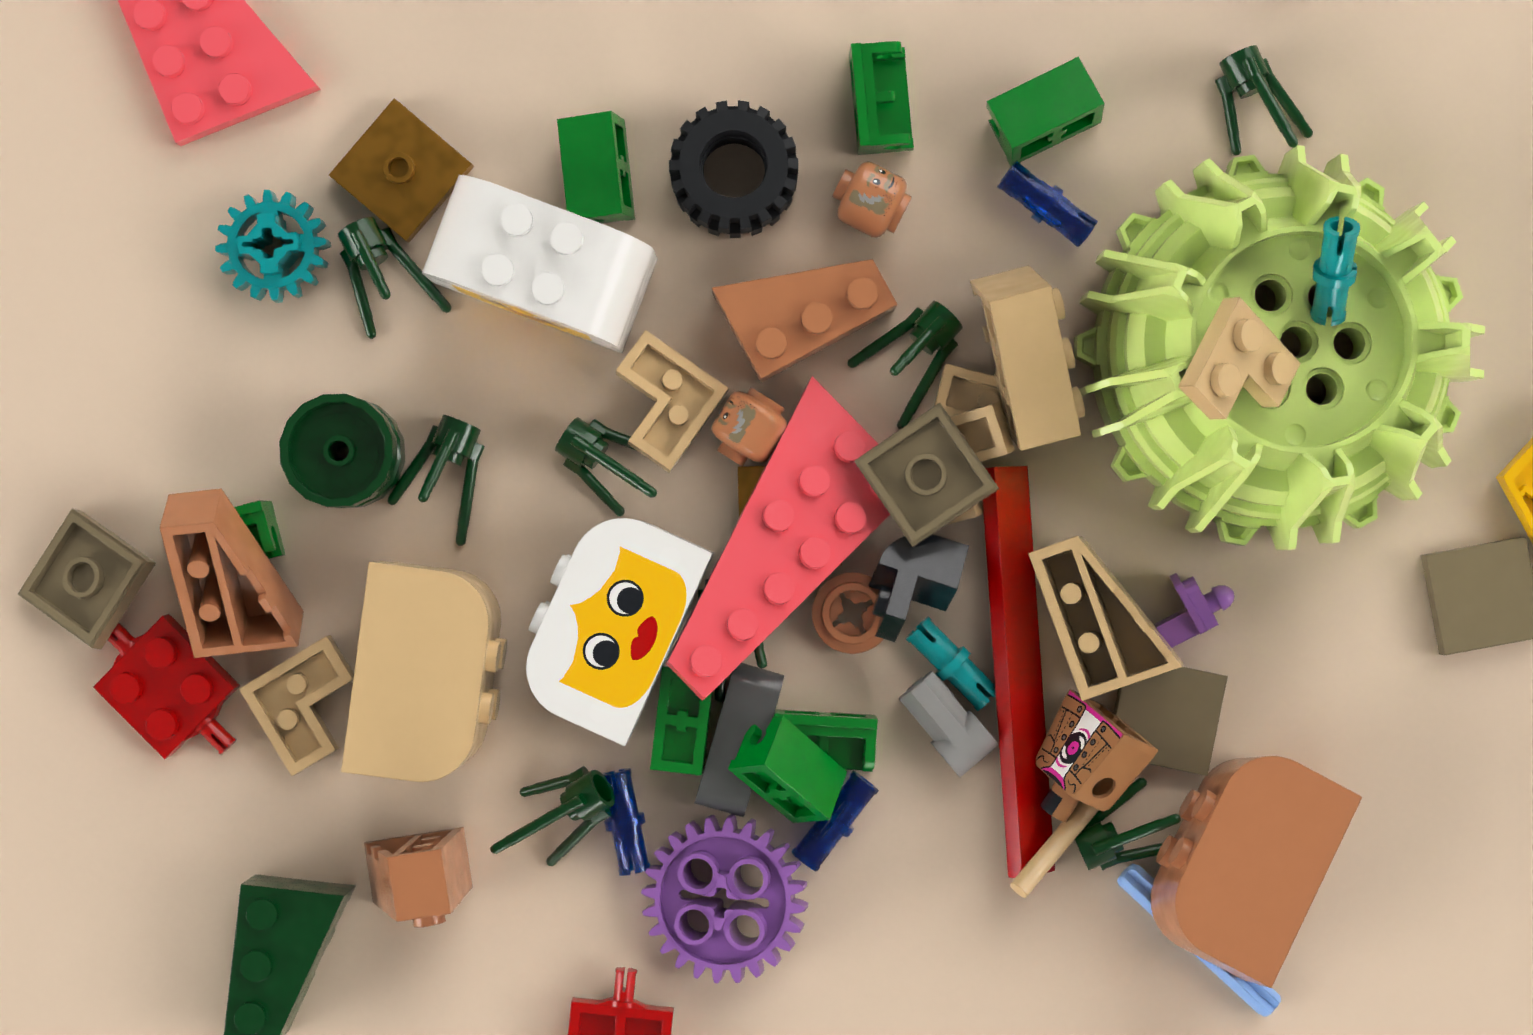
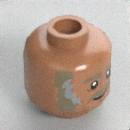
(871, 199)
(749, 427)

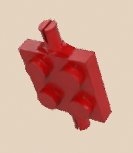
(166, 689)
(619, 1013)

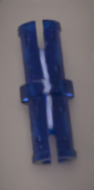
(1047, 204)
(626, 824)
(826, 834)

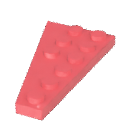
(212, 63)
(789, 538)

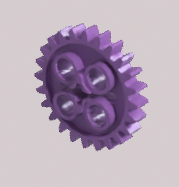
(723, 944)

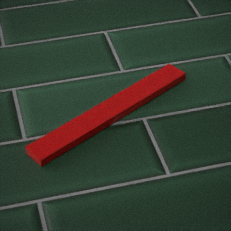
(1016, 664)

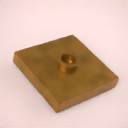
(401, 170)

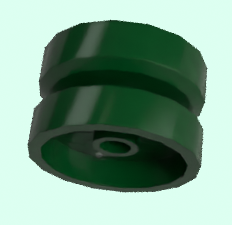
(311, 445)

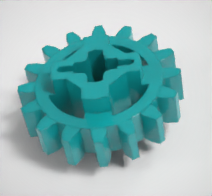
(269, 224)

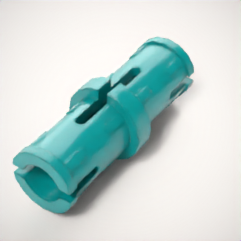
(1334, 270)
(952, 663)

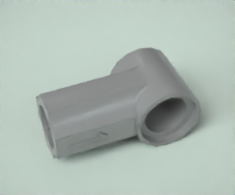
(954, 732)

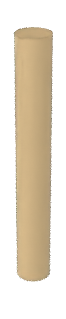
(1052, 849)

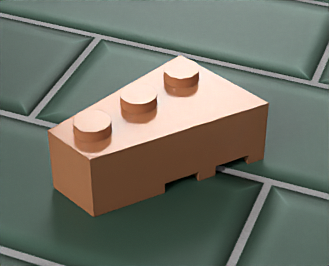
(802, 312)
(224, 579)
(419, 875)

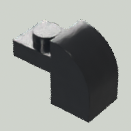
(917, 573)

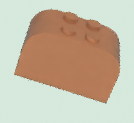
(1249, 862)

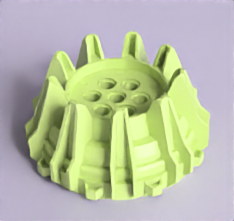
(1296, 459)

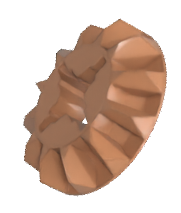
(828, 606)

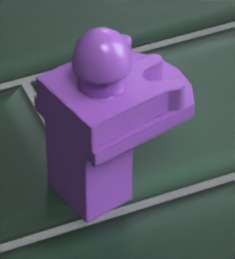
(1199, 610)

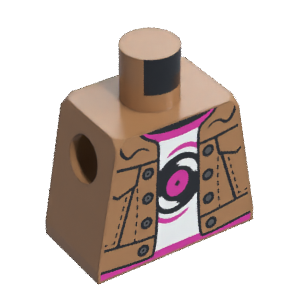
(1089, 757)

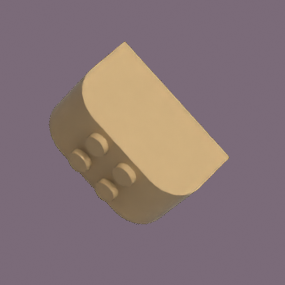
(422, 672)

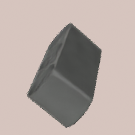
(748, 701)

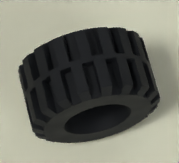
(733, 126)

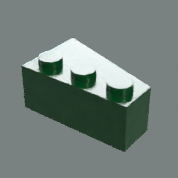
(277, 949)

